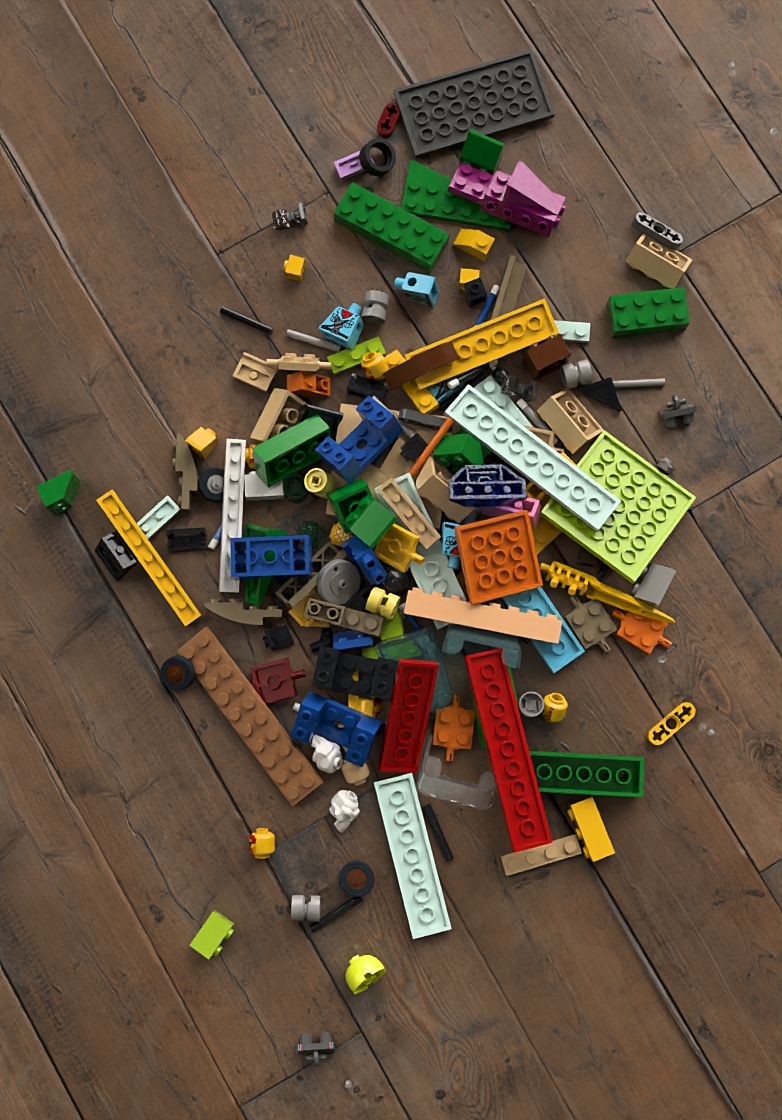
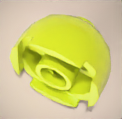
(362, 972)

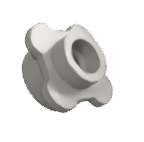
(666, 464)

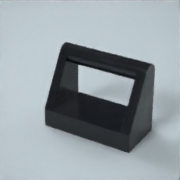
(330, 417)
(119, 552)

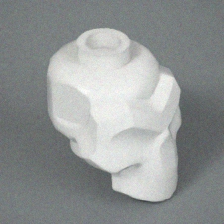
(326, 755)
(344, 809)

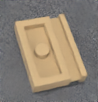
(255, 372)

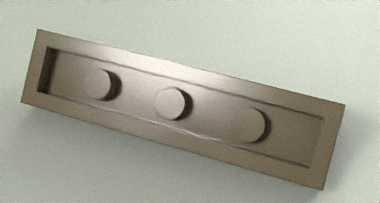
(510, 288)
(310, 583)

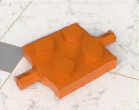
(641, 631)
(453, 728)

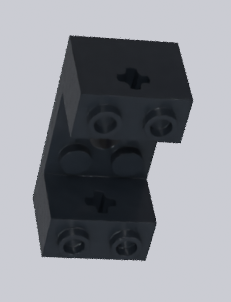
(336, 669)

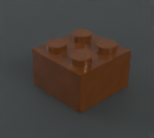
(546, 357)

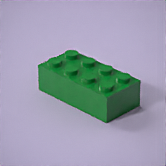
(648, 312)
(290, 450)

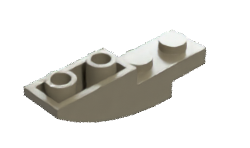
(185, 465)
(235, 612)
(344, 617)

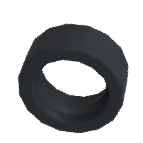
(386, 149)

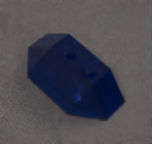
(486, 486)

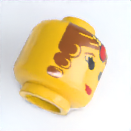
(554, 708)

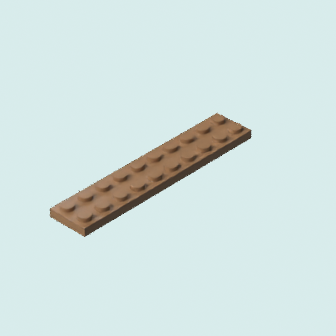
(250, 717)

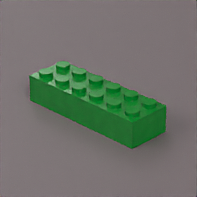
(391, 227)
(588, 774)

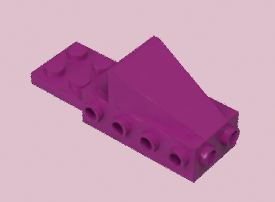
(514, 198)

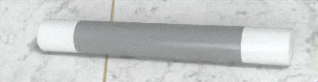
(532, 415)

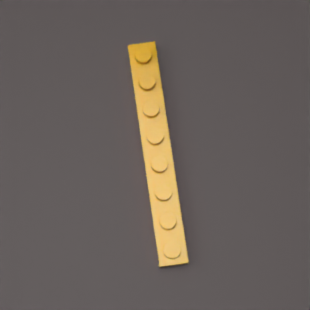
(148, 557)

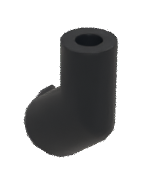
(325, 640)

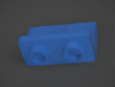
(351, 641)

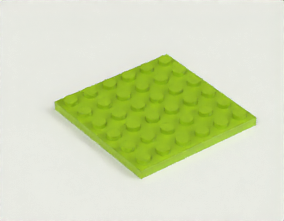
(642, 520)

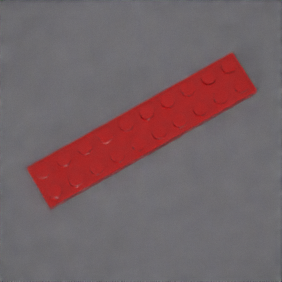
(508, 750)

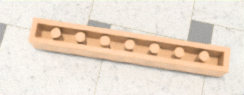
(483, 617)

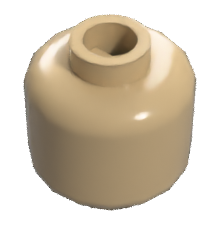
(355, 773)

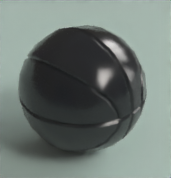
(395, 582)

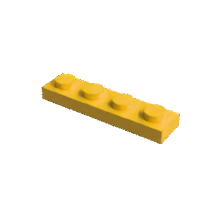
(421, 399)

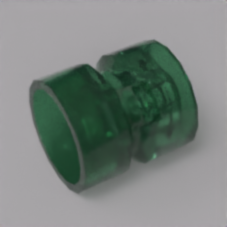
(295, 489)

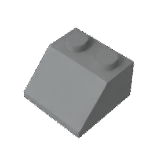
(653, 584)

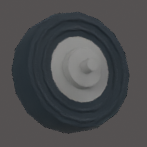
(211, 484)

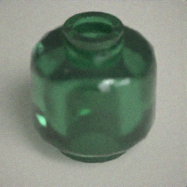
(312, 529)

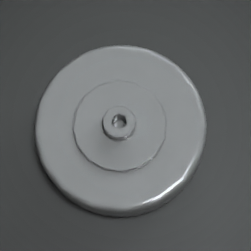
(338, 581)

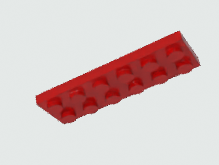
(408, 716)

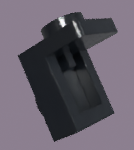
(413, 448)

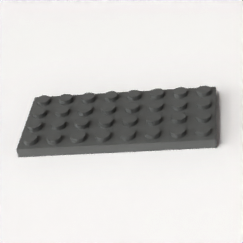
(478, 98)

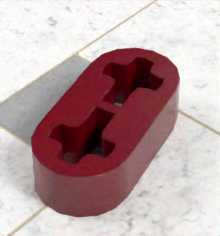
(385, 119)

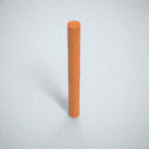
(431, 446)

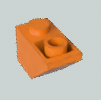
(308, 384)

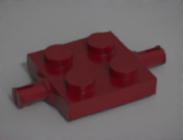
(275, 680)

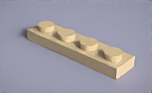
(409, 513)
(541, 855)

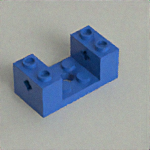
(376, 429)
(291, 559)
(318, 717)

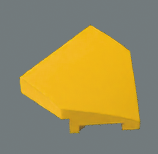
(298, 611)

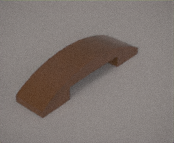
(420, 365)

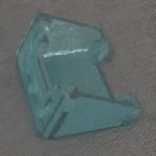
(457, 634)
(420, 646)

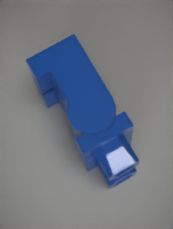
(364, 560)

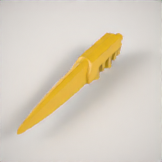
(597, 590)

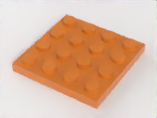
(498, 556)

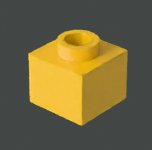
(294, 268)
(467, 275)

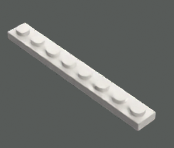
(232, 509)

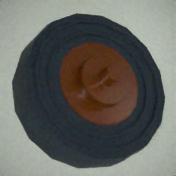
(177, 672)
(356, 878)

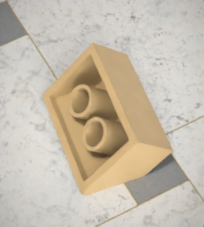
(658, 261)
(278, 415)
(570, 420)
(434, 486)

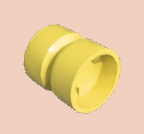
(320, 482)
(377, 599)

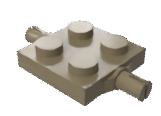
(590, 623)

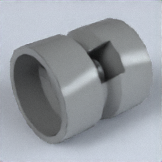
(375, 307)
(580, 373)
(530, 704)
(306, 908)

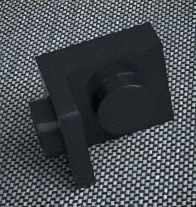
(475, 292)
(278, 637)

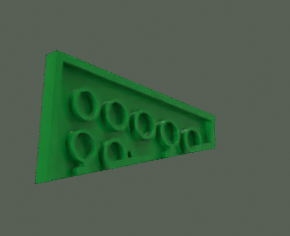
(428, 197)

